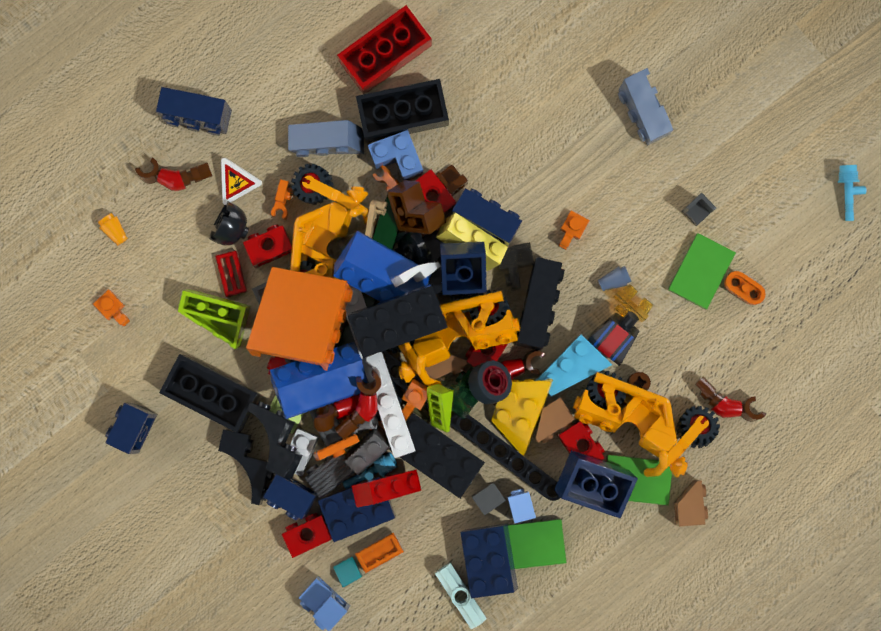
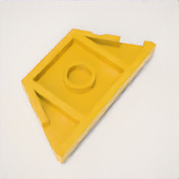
(520, 411)

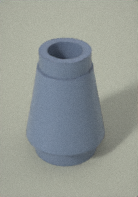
(615, 279)

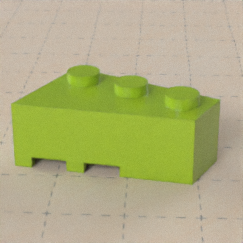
(216, 314)

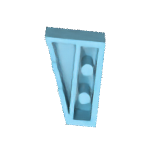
(574, 365)

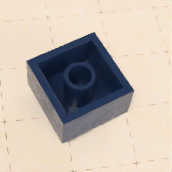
(463, 268)
(130, 428)
(290, 496)

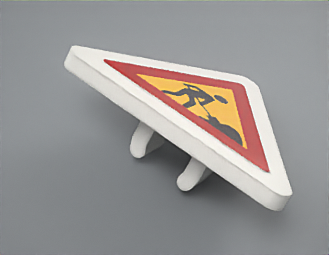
(236, 181)

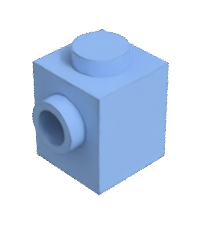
(521, 506)

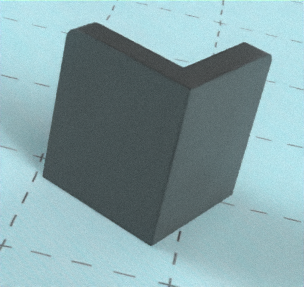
(699, 209)
(488, 498)

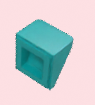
(347, 571)

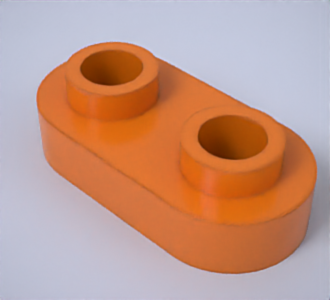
(745, 285)

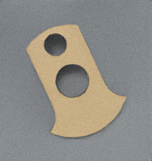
(376, 207)

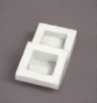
(418, 273)

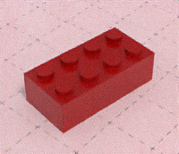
(385, 49)

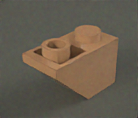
(452, 365)
(552, 418)
(690, 507)

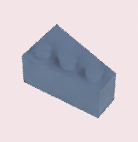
(644, 107)
(325, 138)

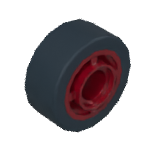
(490, 382)

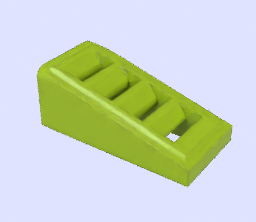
(440, 401)

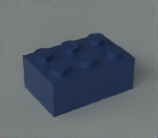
(193, 111)
(488, 216)
(595, 484)
(346, 519)
(489, 560)

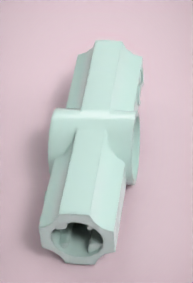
(468, 608)

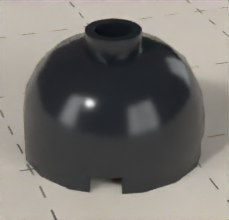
(229, 225)

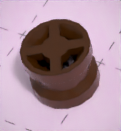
(634, 379)

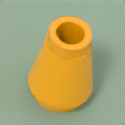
(113, 229)

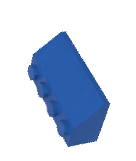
(371, 267)
(308, 386)

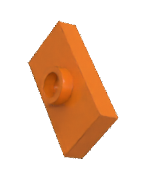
(336, 449)
(379, 552)

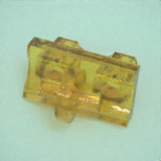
(624, 298)

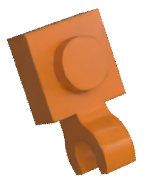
(386, 178)
(283, 194)
(573, 228)
(111, 307)
(415, 397)

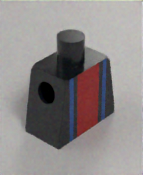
(615, 336)

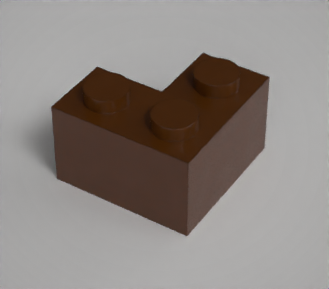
(412, 210)

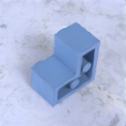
(397, 150)
(325, 603)

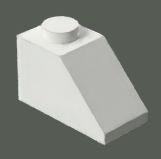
(306, 444)

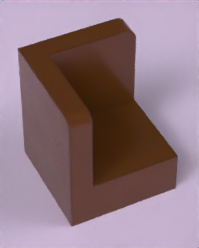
(452, 179)

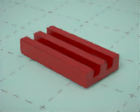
(236, 291)

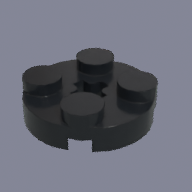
(413, 247)

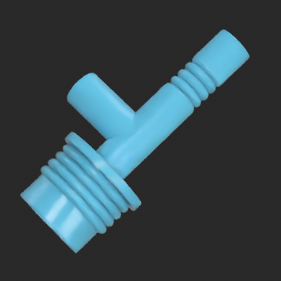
(848, 175)
(383, 465)

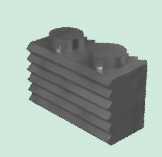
(367, 450)
(328, 475)

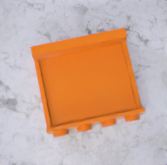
(300, 317)

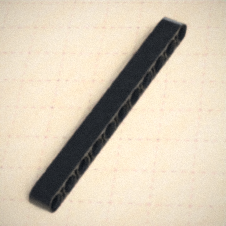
(494, 440)

